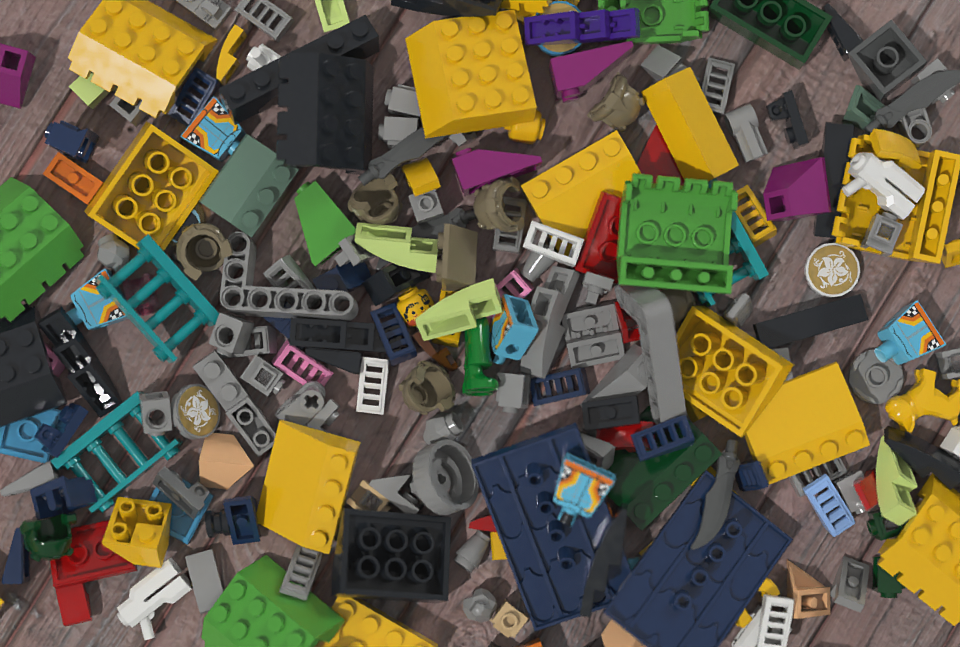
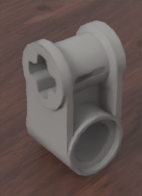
(915, 119)
(301, 409)

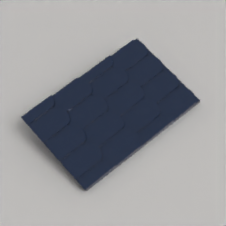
(543, 553)
(697, 594)

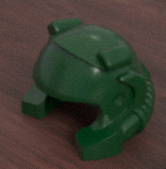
(49, 537)

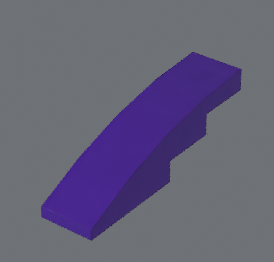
(582, 27)

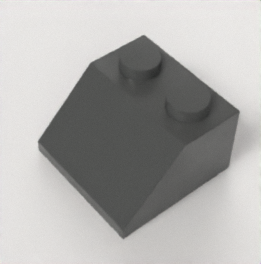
(886, 61)

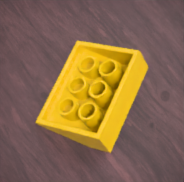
(151, 189)
(570, 190)
(727, 369)
(806, 424)
(307, 485)

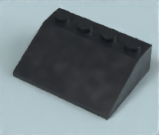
(392, 556)

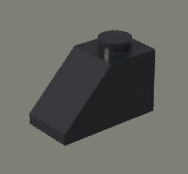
(392, 282)

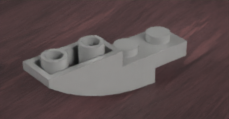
(548, 310)
(236, 402)

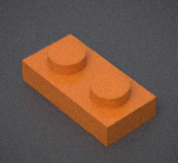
(73, 178)

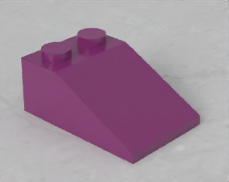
(579, 71)
(486, 166)

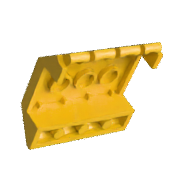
(139, 51)
(927, 224)
(930, 550)

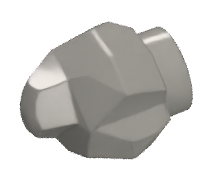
(113, 252)
(442, 427)
(480, 605)

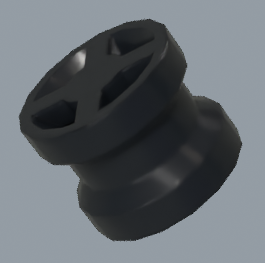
(216, 523)

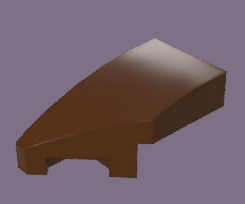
(442, 357)

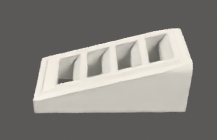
(556, 234)
(375, 362)
(786, 615)

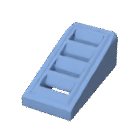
(837, 520)

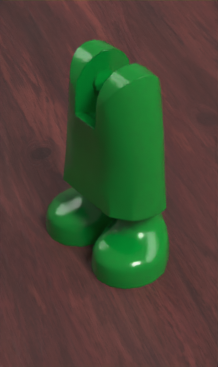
(478, 359)

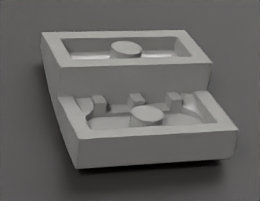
(592, 335)

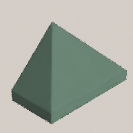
(861, 108)

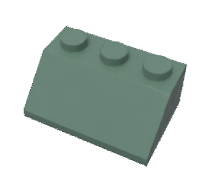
(248, 185)

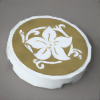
(832, 270)

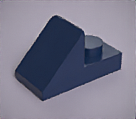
(343, 278)
(242, 519)

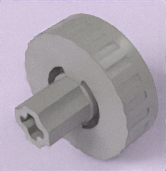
(432, 481)

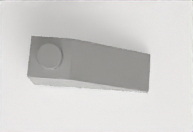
(624, 379)

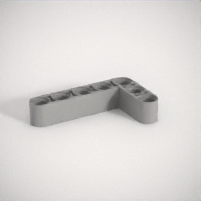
(276, 296)
(659, 348)

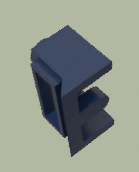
(71, 140)
(62, 496)

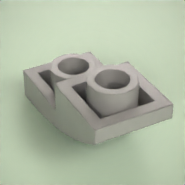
(204, 579)

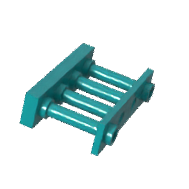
(740, 244)
(166, 273)
(92, 442)

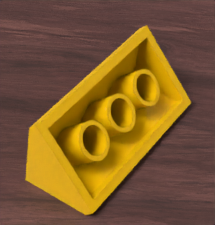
(689, 126)

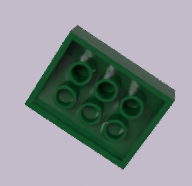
(658, 481)

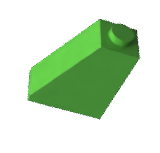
(321, 222)

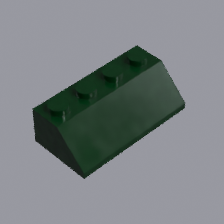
(779, 26)

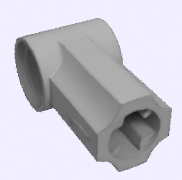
(744, 125)

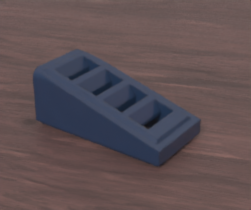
(185, 93)
(404, 354)
(582, 380)
(676, 444)
(751, 476)
(18, 561)

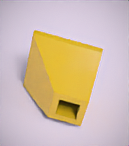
(139, 531)

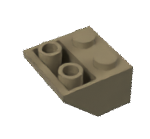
(459, 258)

